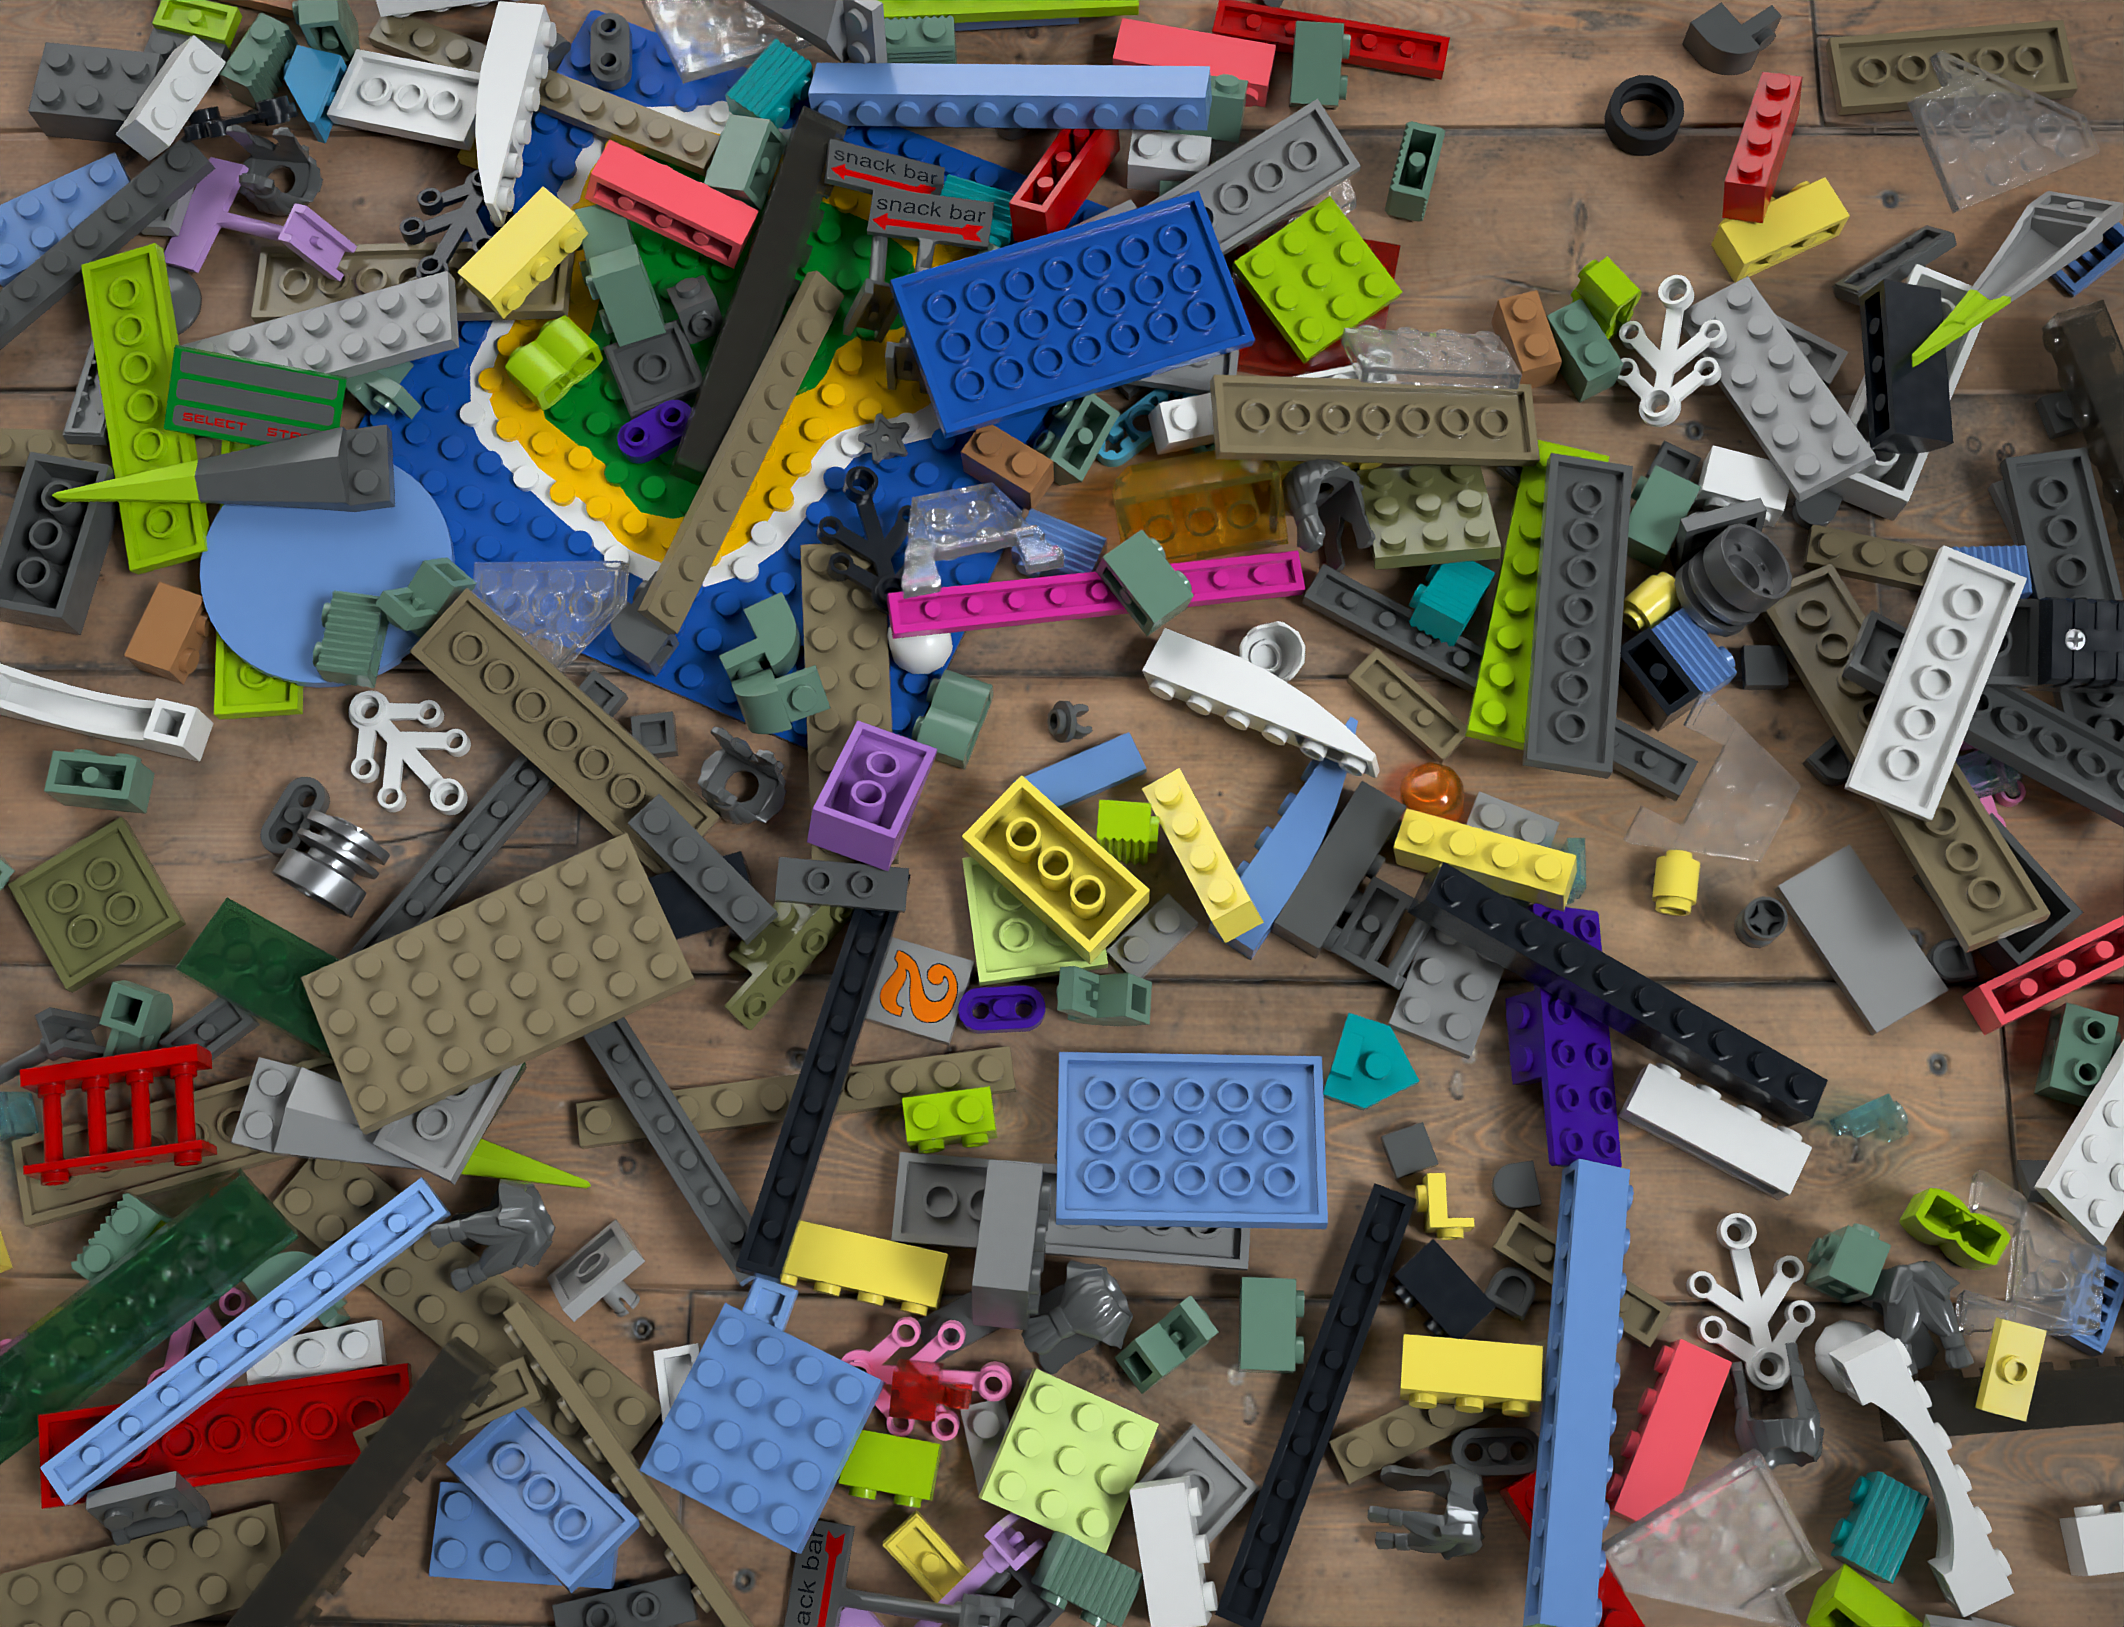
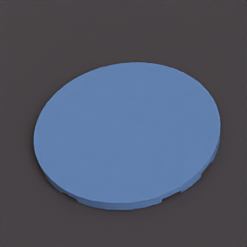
(279, 566)

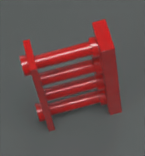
(95, 1078)

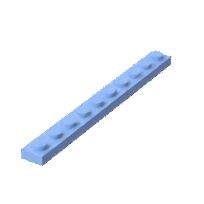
(244, 1342)

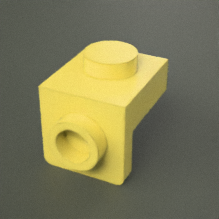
(1433, 1202)

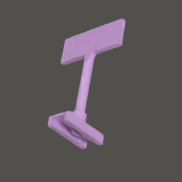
(208, 213)
(1005, 1550)

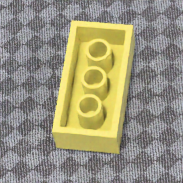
(1055, 869)

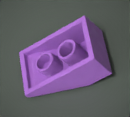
(871, 795)

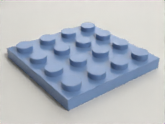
(762, 1427)

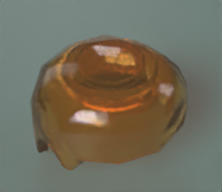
(1433, 791)

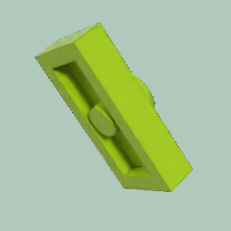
(199, 18)

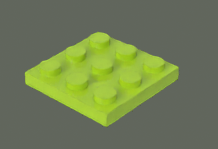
(1316, 279)

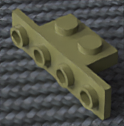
(781, 956)

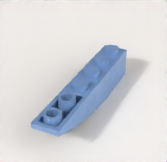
(1288, 848)

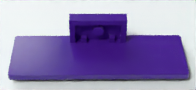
(1570, 1057)

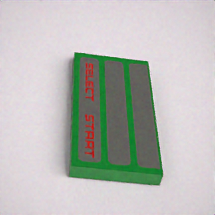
(249, 398)

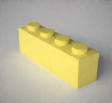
(1202, 856)
(1493, 859)
(867, 1266)

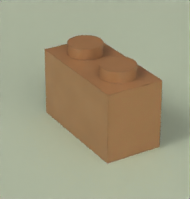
(1528, 337)
(1008, 463)
(170, 634)

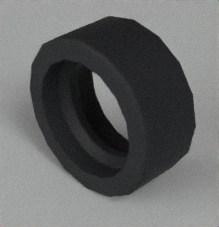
(1652, 90)

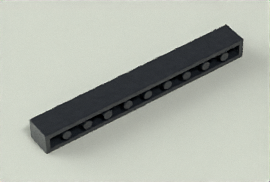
(1617, 996)

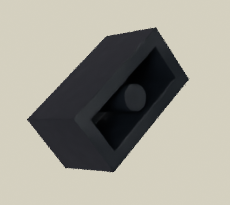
(1655, 680)
(1440, 1293)

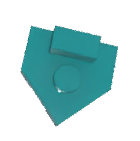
(1367, 1065)

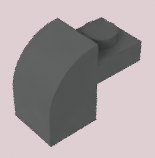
(1727, 46)
(640, 638)

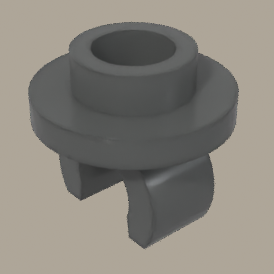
(1063, 721)

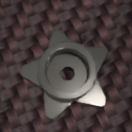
(890, 448)

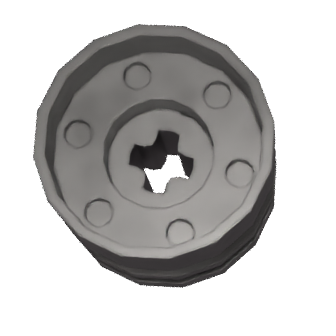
(1733, 580)
(331, 863)

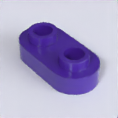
(657, 431)
(1002, 1009)

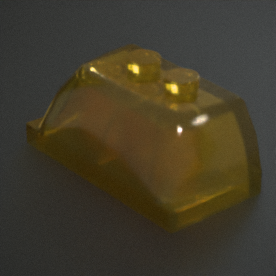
(1202, 505)

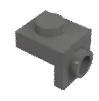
(696, 308)

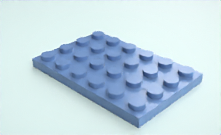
(1191, 1141)

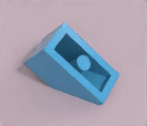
(313, 81)

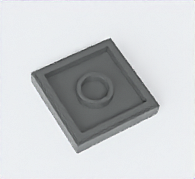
(655, 370)

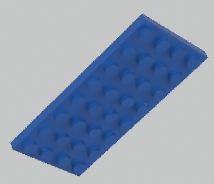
(1071, 313)

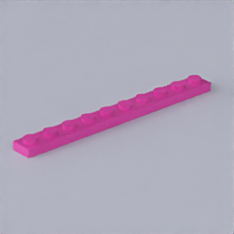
(1085, 595)

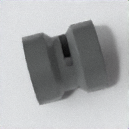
(1767, 916)

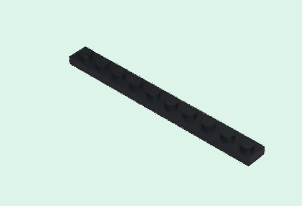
(816, 1095)
(1315, 1408)

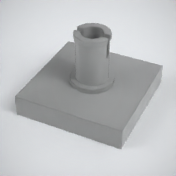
(598, 1273)

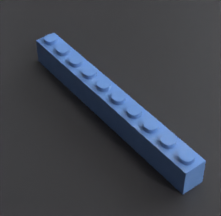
(1013, 95)
(1578, 1398)

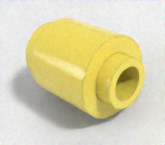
(1650, 602)
(1676, 883)

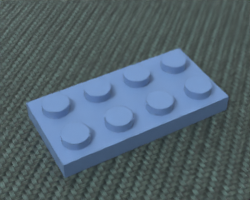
(48, 213)
(544, 1496)
(479, 1547)

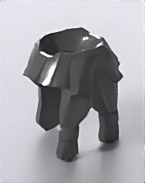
(265, 159)
(1320, 499)
(736, 757)
(512, 1228)
(1916, 1301)
(1078, 1316)
(1779, 1440)
(1451, 1534)

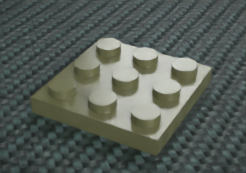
(1428, 515)
(96, 904)

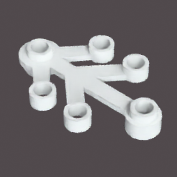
(1670, 358)
(405, 747)
(1753, 1308)

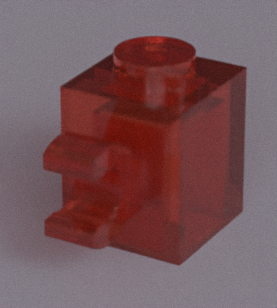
(920, 1390)

